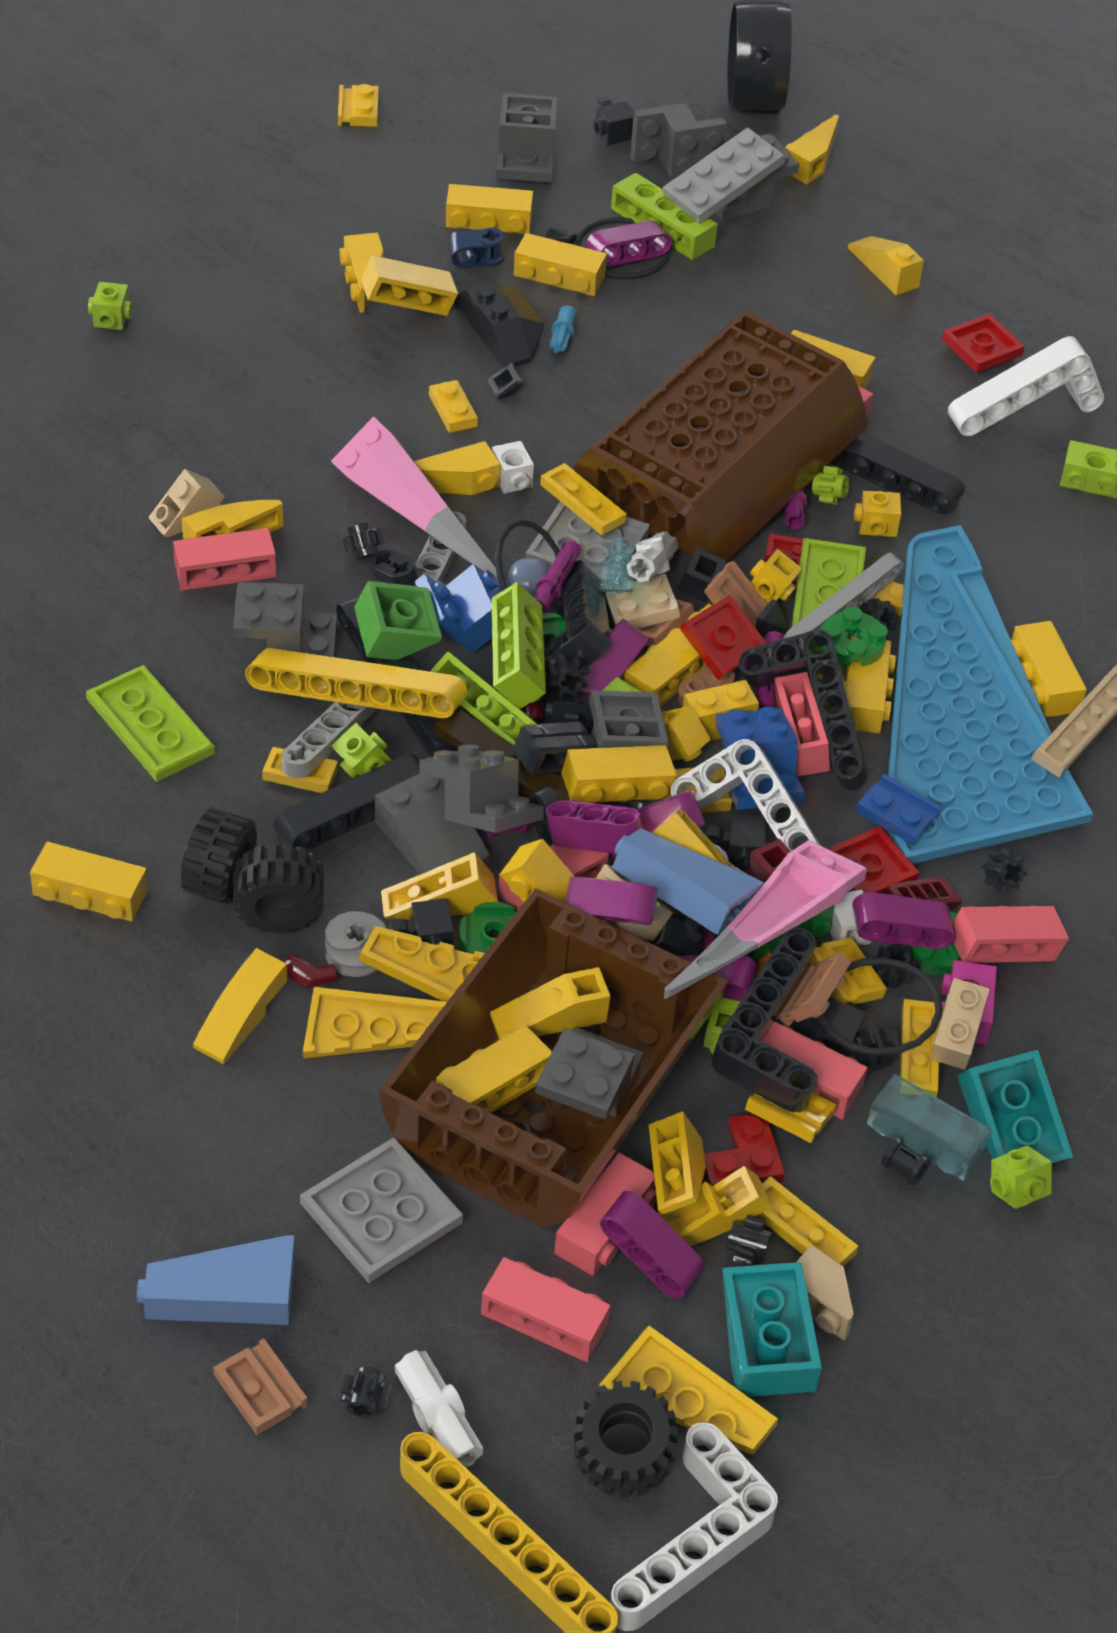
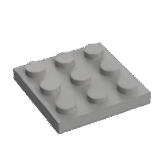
(566, 525)
(381, 1209)

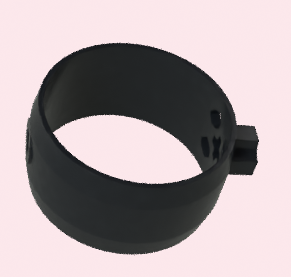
(750, 82)

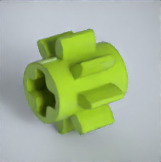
(830, 485)

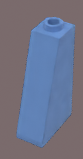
(686, 879)
(223, 1285)

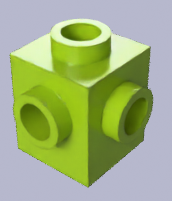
(110, 306)
(366, 756)
(1021, 1176)

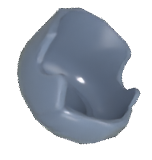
(527, 573)

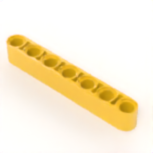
(356, 682)
(501, 1523)

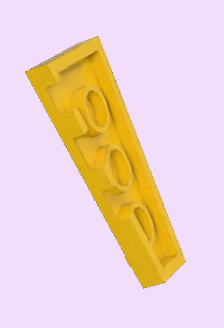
(422, 965)
(364, 1022)
(692, 1390)

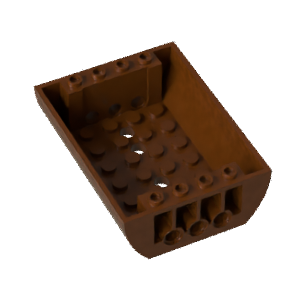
(755, 445)
(551, 1158)

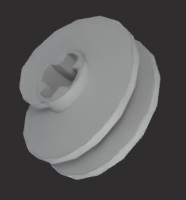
(346, 939)

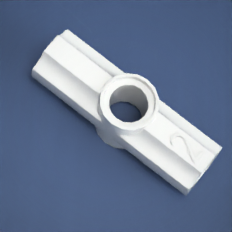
(652, 556)
(438, 1407)

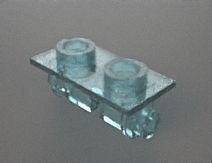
(614, 570)

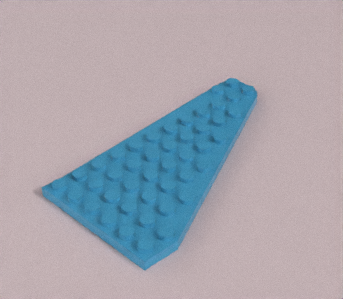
(968, 712)

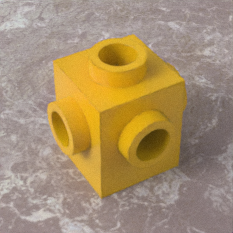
(878, 513)
(774, 577)

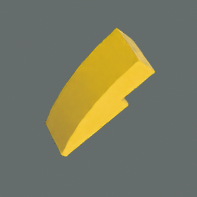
(234, 518)
(241, 1006)
(719, 1207)

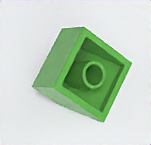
(396, 620)

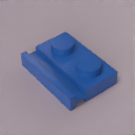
(898, 809)

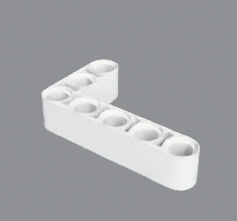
(1027, 381)
(751, 776)
(702, 1536)

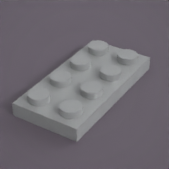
(723, 175)

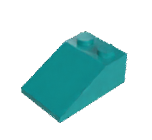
(1017, 1105)
(770, 1330)

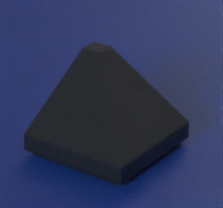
(560, 235)
(505, 381)
(771, 619)

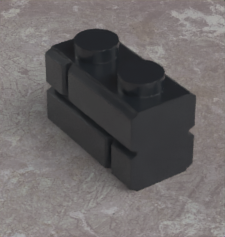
(546, 745)

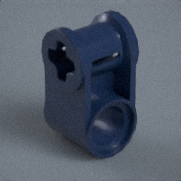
(474, 249)

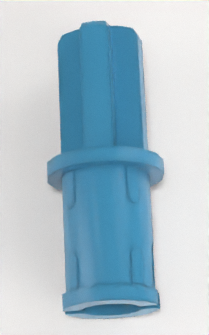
(562, 329)

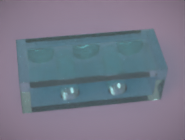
(929, 1126)

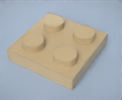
(647, 604)

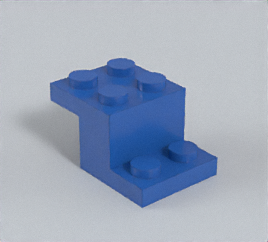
(464, 605)
(777, 740)

